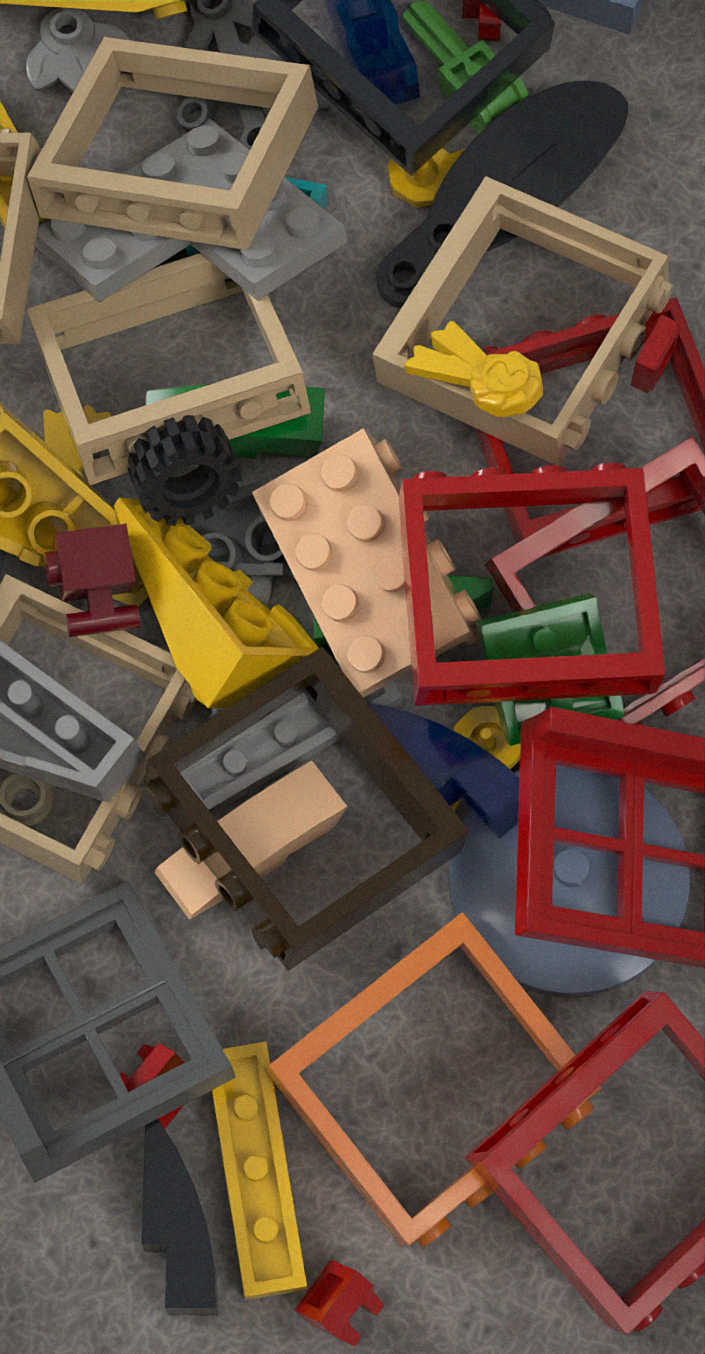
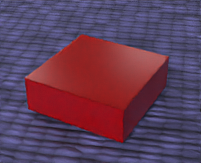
(655, 354)

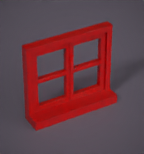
(636, 757)

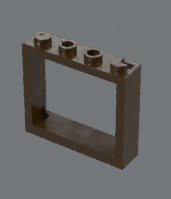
(377, 752)

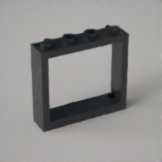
(373, 111)

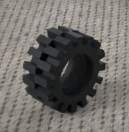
(177, 448)

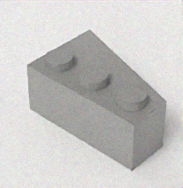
(57, 735)

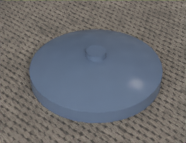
(583, 880)

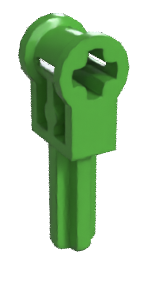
(458, 60)

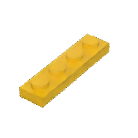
(258, 1177)

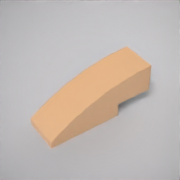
(265, 832)

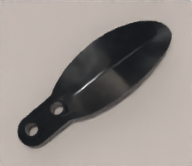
(536, 147)

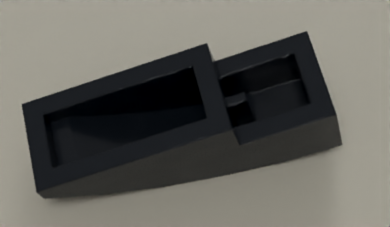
(177, 1226)

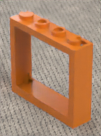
(284, 1072)

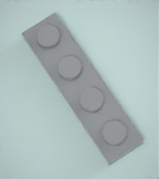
(268, 750)

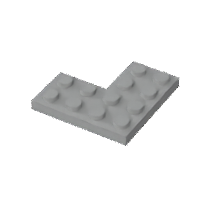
(288, 241)

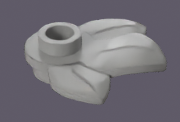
(66, 55)

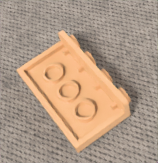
(344, 546)

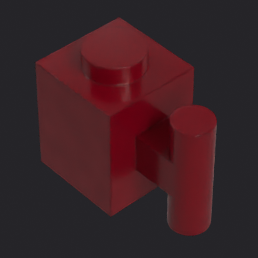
(94, 567)

